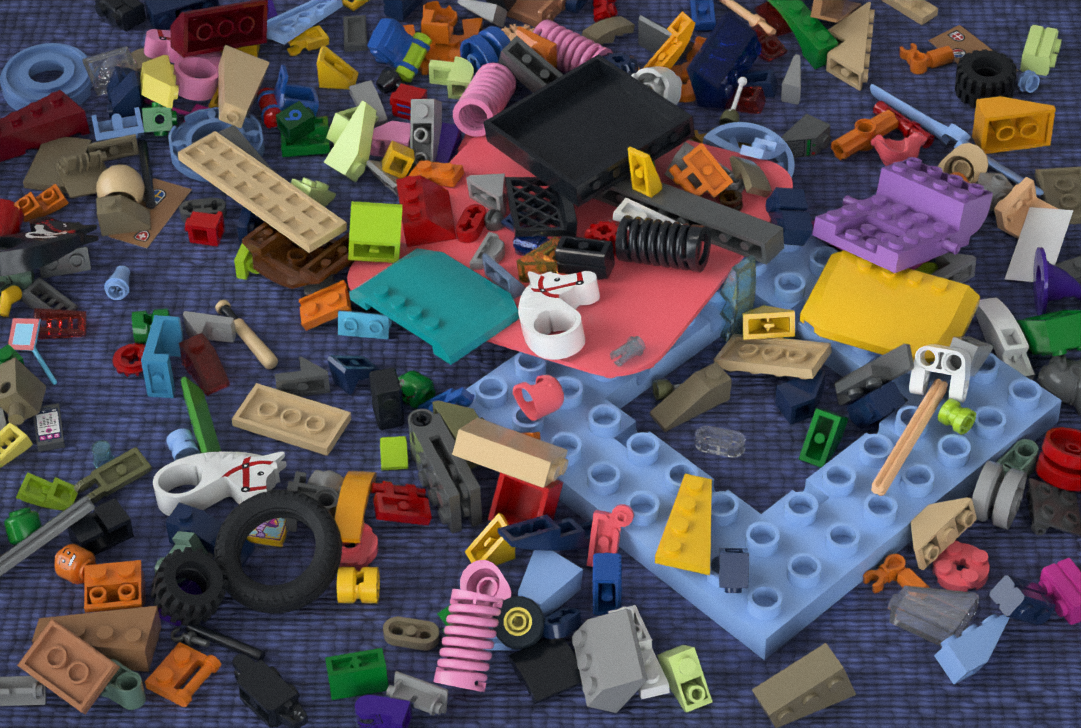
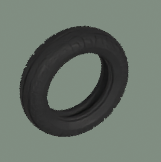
(305, 587)

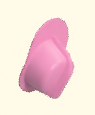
(486, 579)

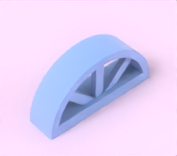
(729, 134)

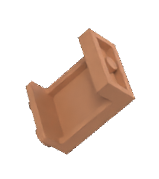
(535, 11)

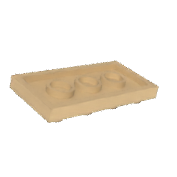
(773, 356)
(291, 419)

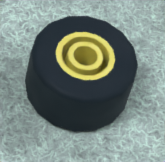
(524, 630)

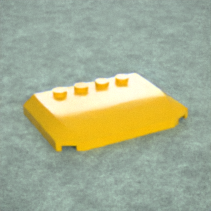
(884, 309)

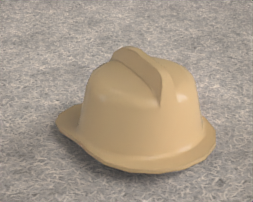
(967, 160)

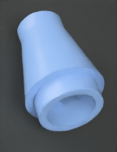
(118, 284)

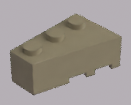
(804, 687)

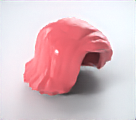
(896, 151)

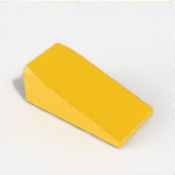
(643, 173)

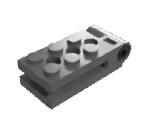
(445, 475)

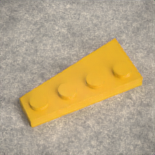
(688, 529)

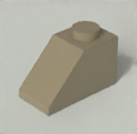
(121, 215)

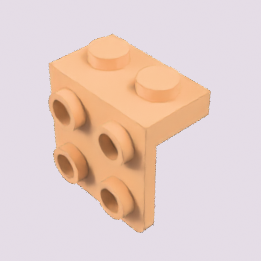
(1013, 209)

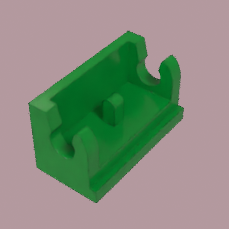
(357, 673)

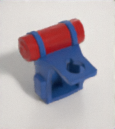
(283, 96)

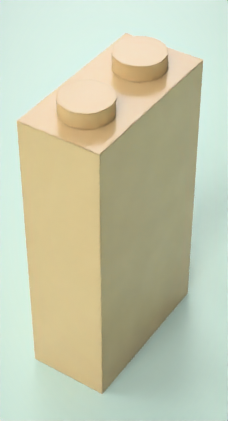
(510, 452)

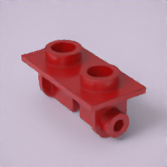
(604, 9)

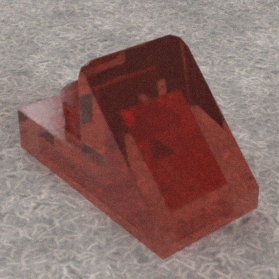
(773, 18)

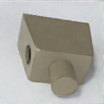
(19, 391)

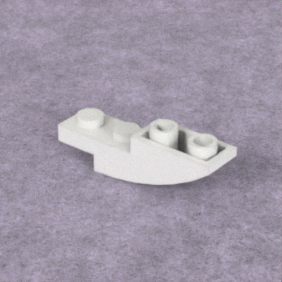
(1004, 335)
(657, 682)

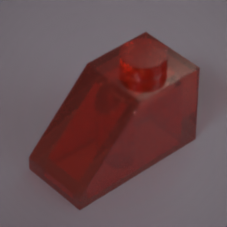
(203, 364)

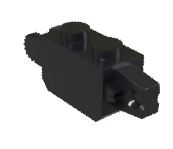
(268, 693)

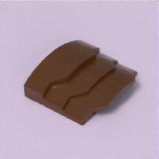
(290, 264)

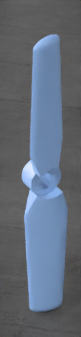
(941, 131)

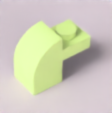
(454, 74)

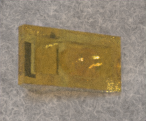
(538, 260)

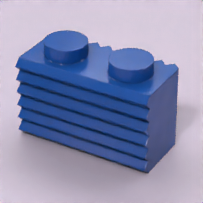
(606, 582)

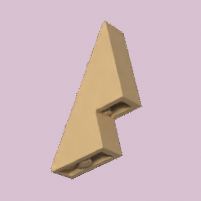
(850, 56)

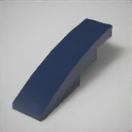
(546, 535)

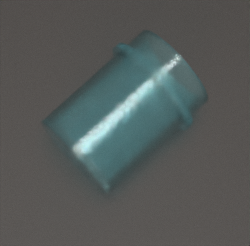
(101, 453)

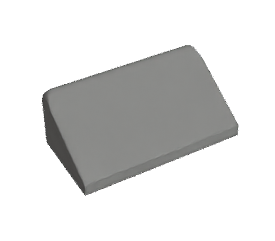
(386, 178)

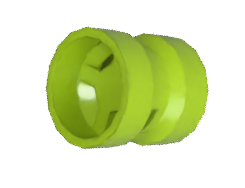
(958, 417)

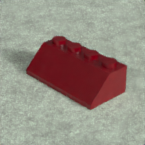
(214, 27)

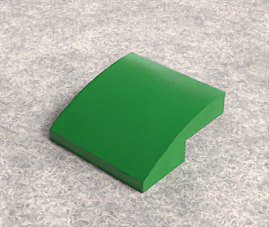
(310, 144)

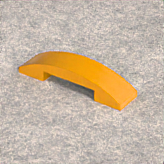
(673, 48)
(353, 504)

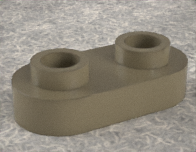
(412, 633)

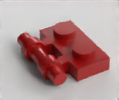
(401, 503)

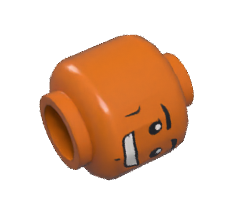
(71, 563)

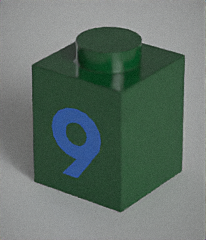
(295, 122)

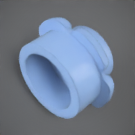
(1028, 81)

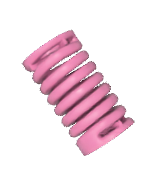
(571, 47)
(484, 98)
(468, 640)

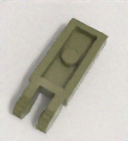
(114, 475)

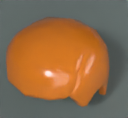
(442, 15)

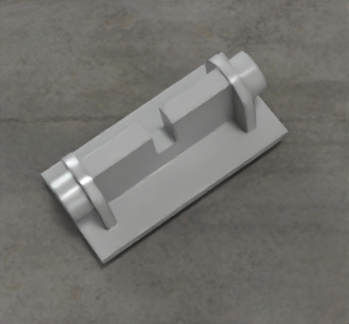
(21, 691)
(423, 694)

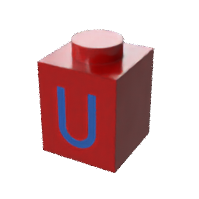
(401, 100)

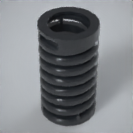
(663, 243)

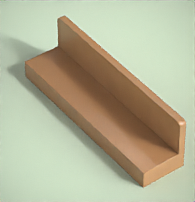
(833, 9)

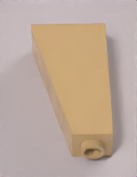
(238, 84)

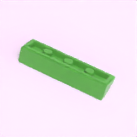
(200, 417)

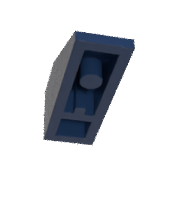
(191, 519)

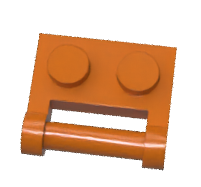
(177, 669)

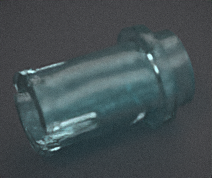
(633, 347)

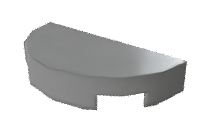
(491, 246)

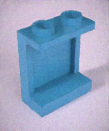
(160, 345)

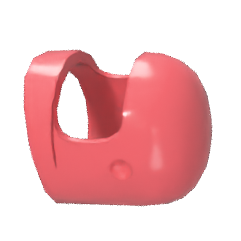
(546, 397)

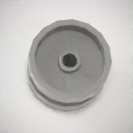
(998, 494)

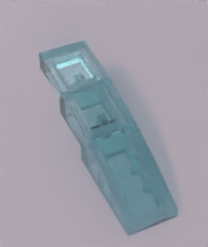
(739, 296)

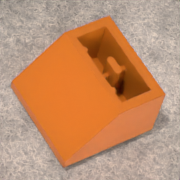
(114, 586)

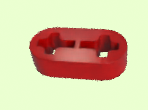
(471, 223)

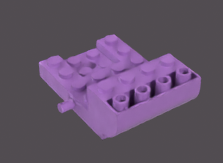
(910, 218)

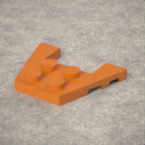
(448, 52)

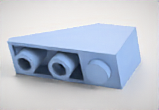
(968, 653)

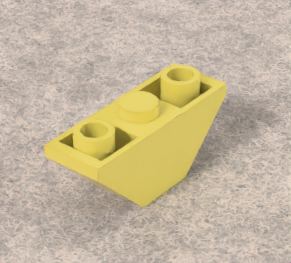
(158, 81)

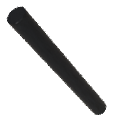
(146, 174)

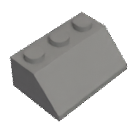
(609, 660)

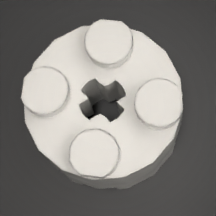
(661, 81)

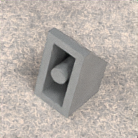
(977, 350)

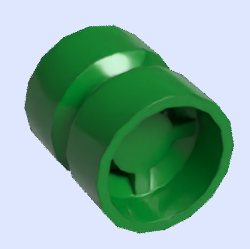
(142, 323)

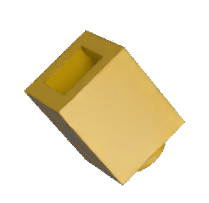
(398, 160)

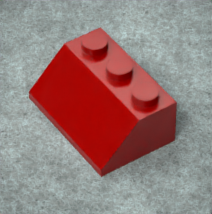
(425, 211)

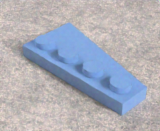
(299, 19)

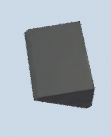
(653, 35)

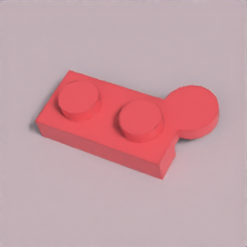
(607, 530)

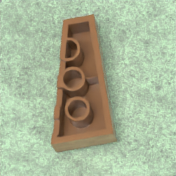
(117, 634)

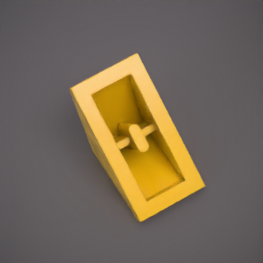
(334, 71)
(768, 323)
(491, 545)

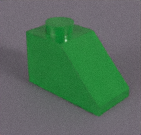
(823, 437)

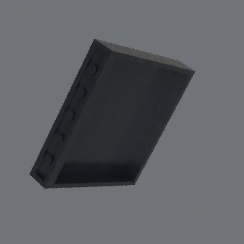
(581, 129)

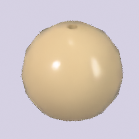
(121, 181)

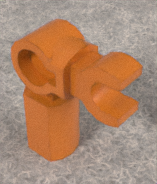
(920, 61)
(893, 570)

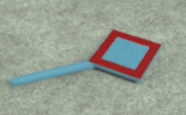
(24, 338)

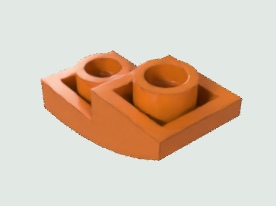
(43, 204)

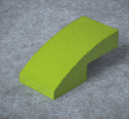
(46, 494)

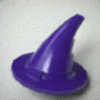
(1051, 282)

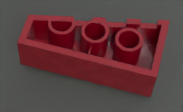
(40, 123)

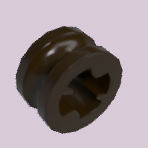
(731, 199)

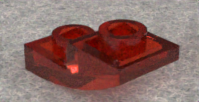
(771, 46)

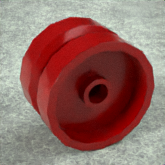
(1061, 458)

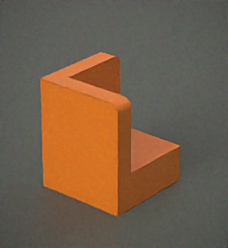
(437, 32)

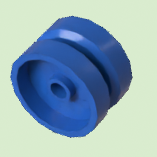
(484, 47)

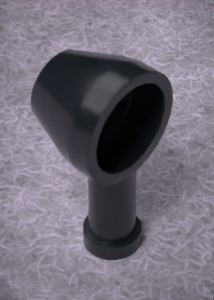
(388, 80)

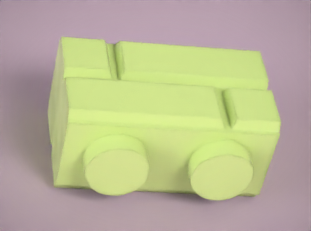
(1040, 50)

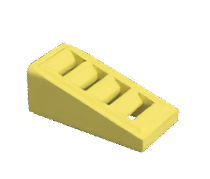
(14, 448)

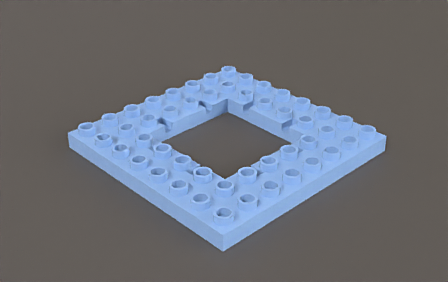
(809, 542)

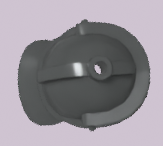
(1063, 380)

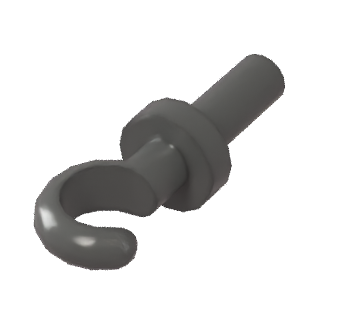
(190, 638)

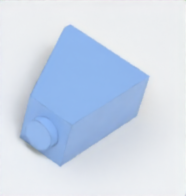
(550, 580)

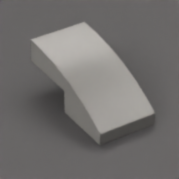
(367, 93)

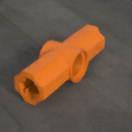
(863, 133)

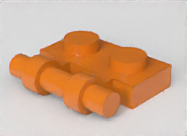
(706, 170)

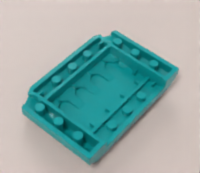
(439, 302)

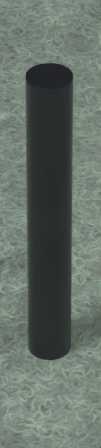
(226, 641)

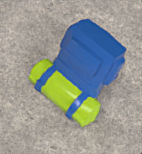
(396, 47)

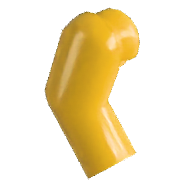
(8, 297)

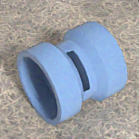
(182, 444)

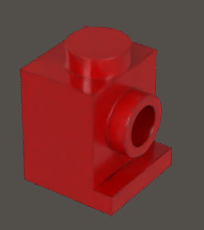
(205, 228)

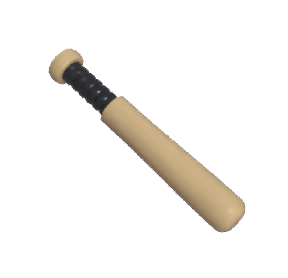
(253, 342)

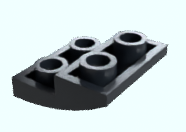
(546, 668)

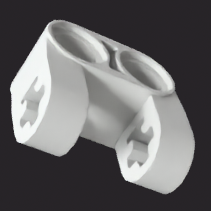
(942, 364)

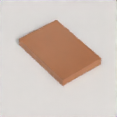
(68, 666)

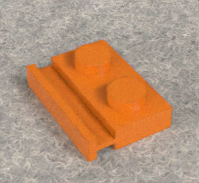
(324, 305)

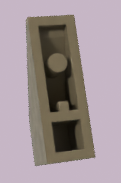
(693, 397)

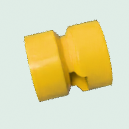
(358, 585)

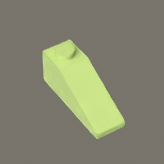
(354, 144)

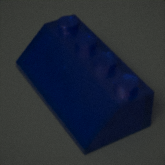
(722, 61)

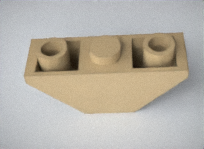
(939, 527)

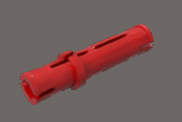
(905, 125)

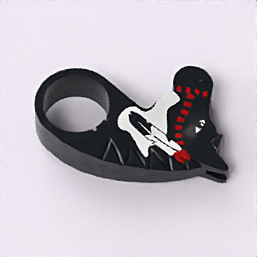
(43, 245)

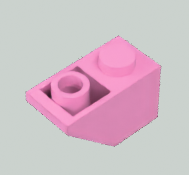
(386, 133)

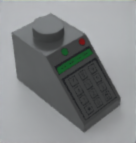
(808, 136)

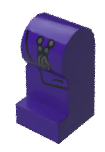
(382, 712)

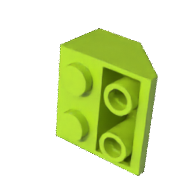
(375, 232)

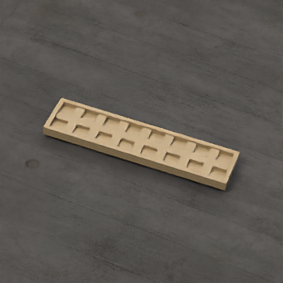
(262, 191)

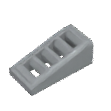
(488, 11)
(792, 82)

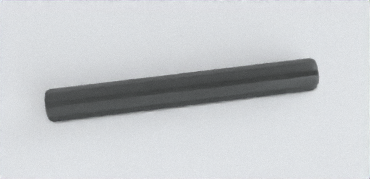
(45, 534)

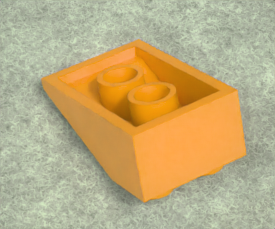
(1012, 124)

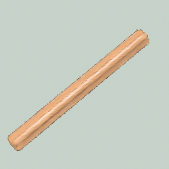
(909, 437)

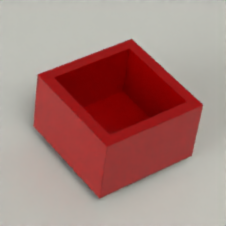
(524, 500)

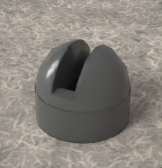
(493, 220)

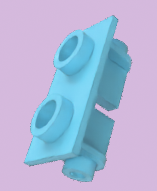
(363, 325)

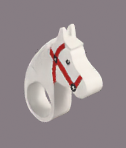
(551, 306)
(216, 477)

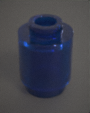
(524, 245)

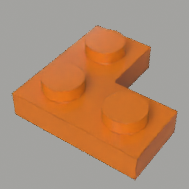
(440, 173)

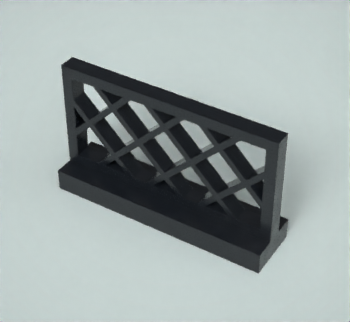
(563, 209)

